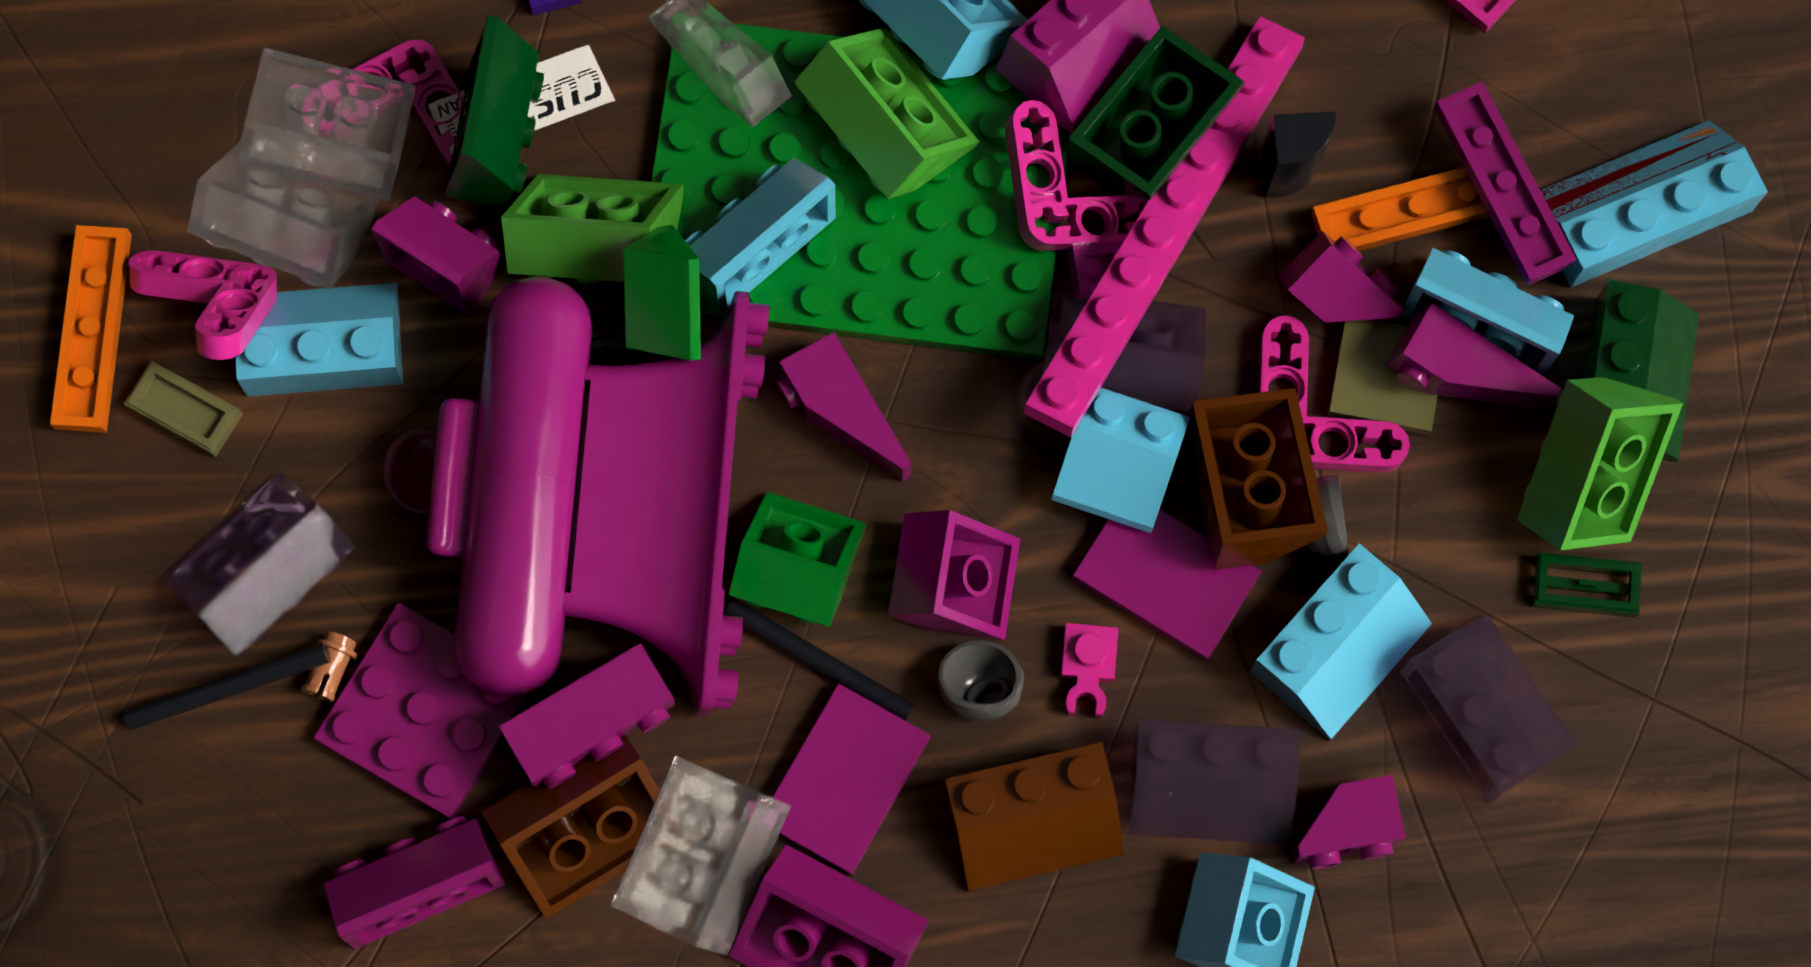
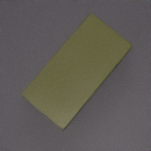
(183, 409)

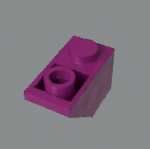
(1337, 286)
(1354, 819)

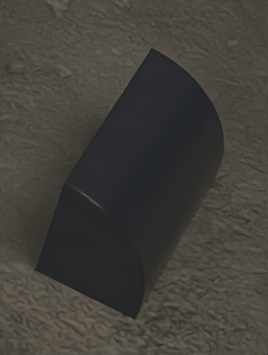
(1294, 150)

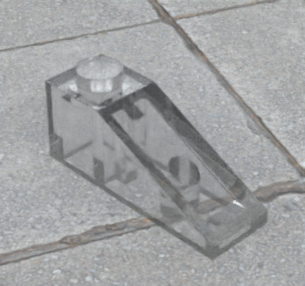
(723, 57)

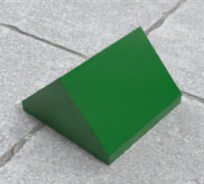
(662, 295)

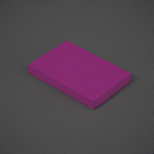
(1167, 581)
(848, 778)

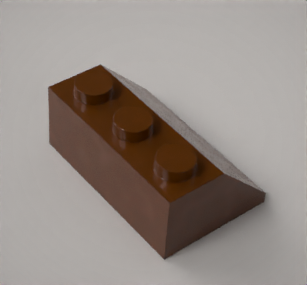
(1254, 477)
(1034, 816)
(577, 832)

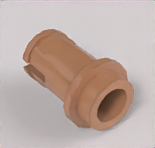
(341, 652)

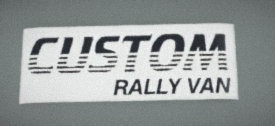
(569, 88)

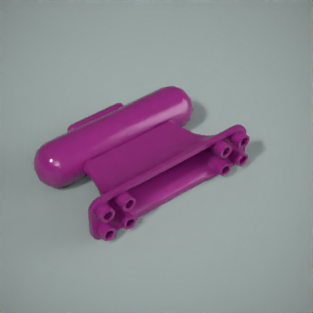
(591, 493)

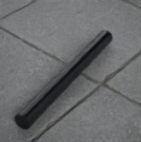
(820, 660)
(226, 686)

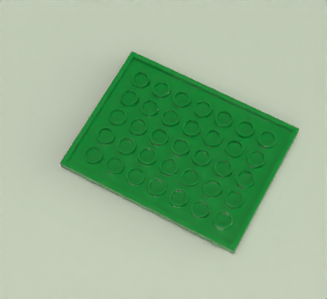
(904, 269)

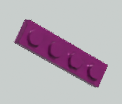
(1504, 183)

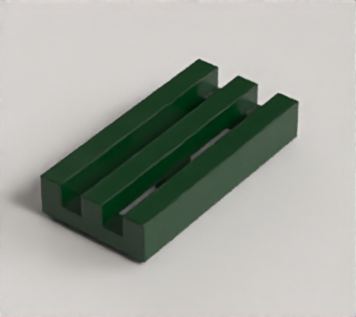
(1541, 582)

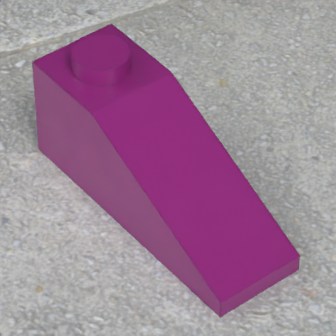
(1456, 362)
(838, 402)

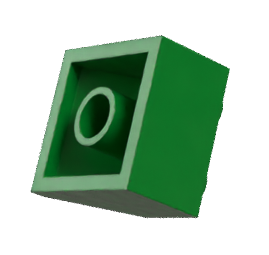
(796, 559)

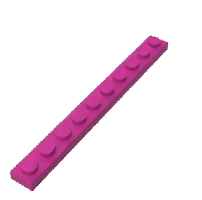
(1160, 236)

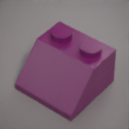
(439, 252)
(954, 575)

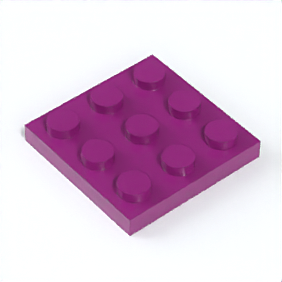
(417, 716)

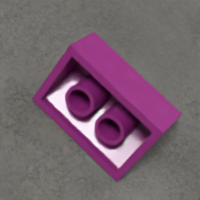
(1076, 52)
(589, 718)
(412, 882)
(823, 919)

